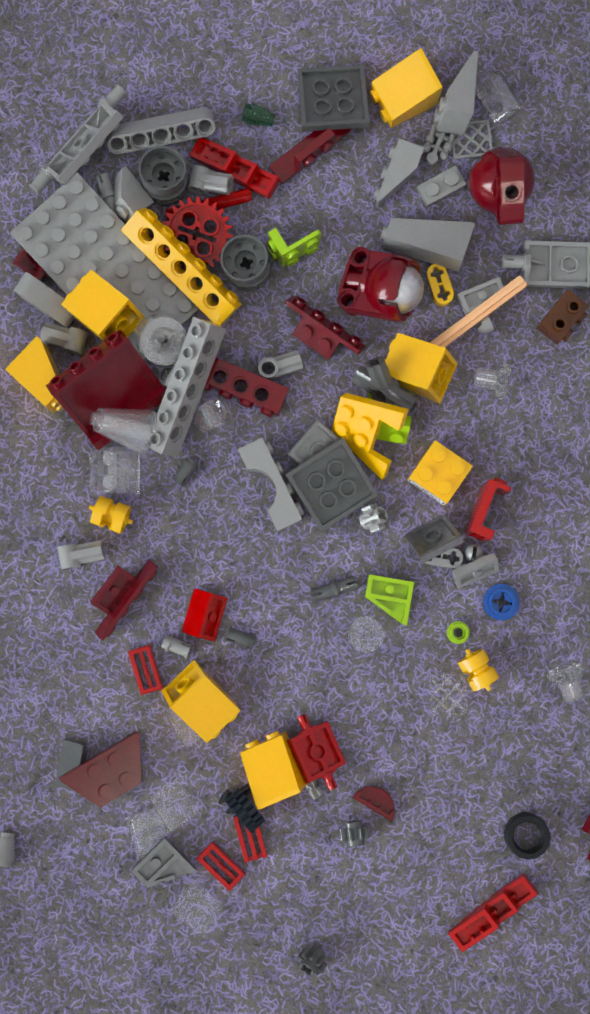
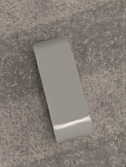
(43, 299)

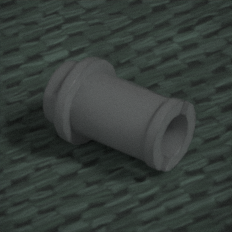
(185, 471)
(240, 638)

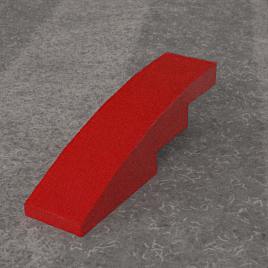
(227, 161)
(492, 912)

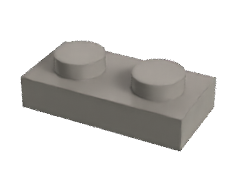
(441, 186)
(477, 295)
(476, 570)

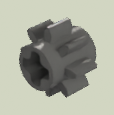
(354, 833)
(312, 960)

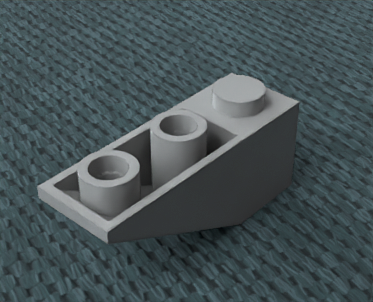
(403, 166)

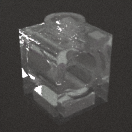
(212, 414)

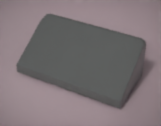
(70, 757)

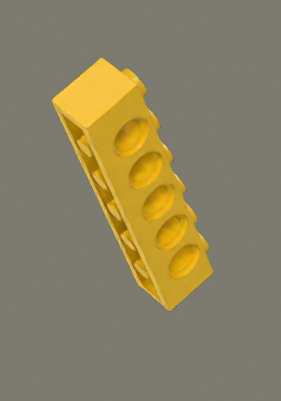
(137, 231)

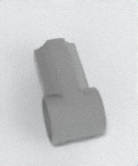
(204, 180)
(69, 339)
(281, 364)
(75, 555)

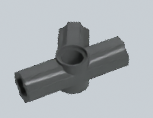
(383, 388)

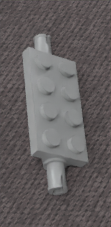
(83, 142)
(553, 264)

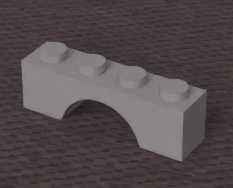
(258, 459)

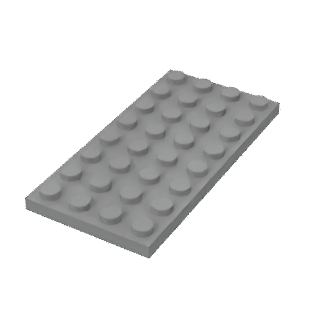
(80, 234)

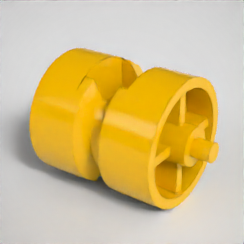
(110, 514)
(477, 667)

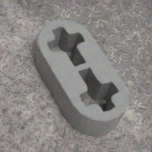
(445, 562)

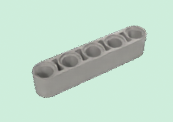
(169, 123)

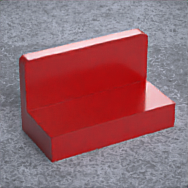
(204, 615)

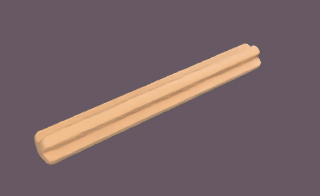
(480, 312)

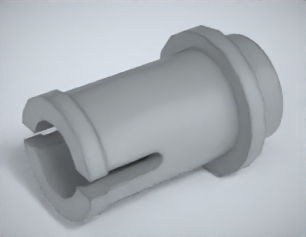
(176, 646)

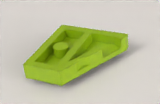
(391, 596)

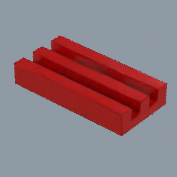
(143, 691)
(255, 856)
(227, 859)

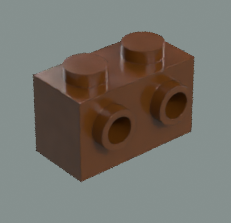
(562, 317)

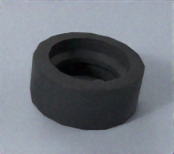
(544, 841)

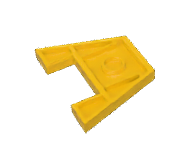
(359, 423)

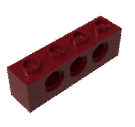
(276, 393)

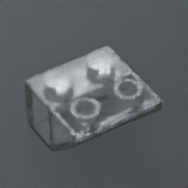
(114, 472)

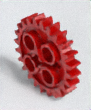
(203, 214)

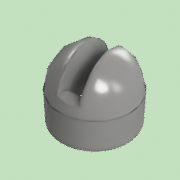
(485, 326)
(468, 551)

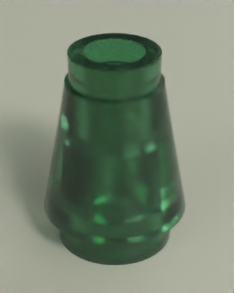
(257, 115)

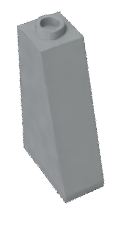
(429, 240)

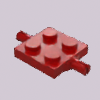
(316, 752)

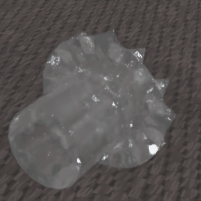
(494, 379)
(366, 634)
(568, 679)

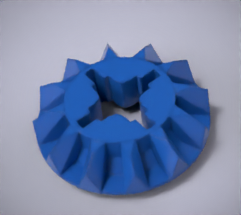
(506, 611)

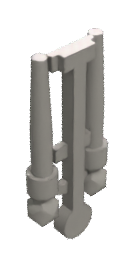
(432, 157)

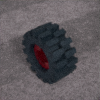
(244, 810)

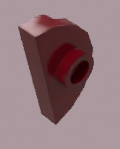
(377, 800)

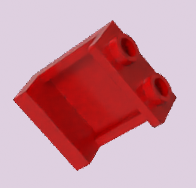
(474, 527)

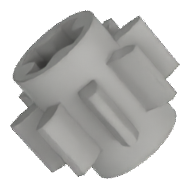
(373, 518)

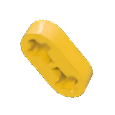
(444, 283)

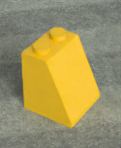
(406, 89)
(102, 307)
(420, 366)
(34, 370)
(200, 701)
(271, 769)

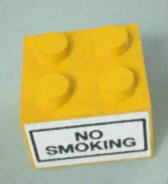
(439, 473)

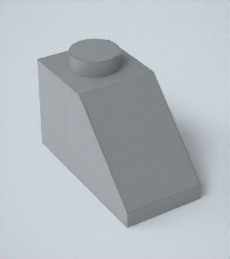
(129, 195)

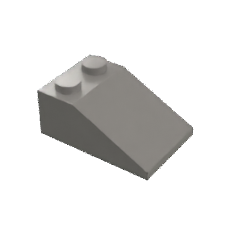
(458, 104)

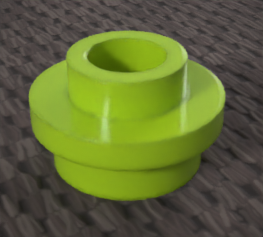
(465, 632)

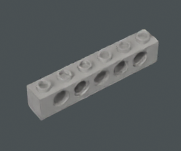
(186, 386)

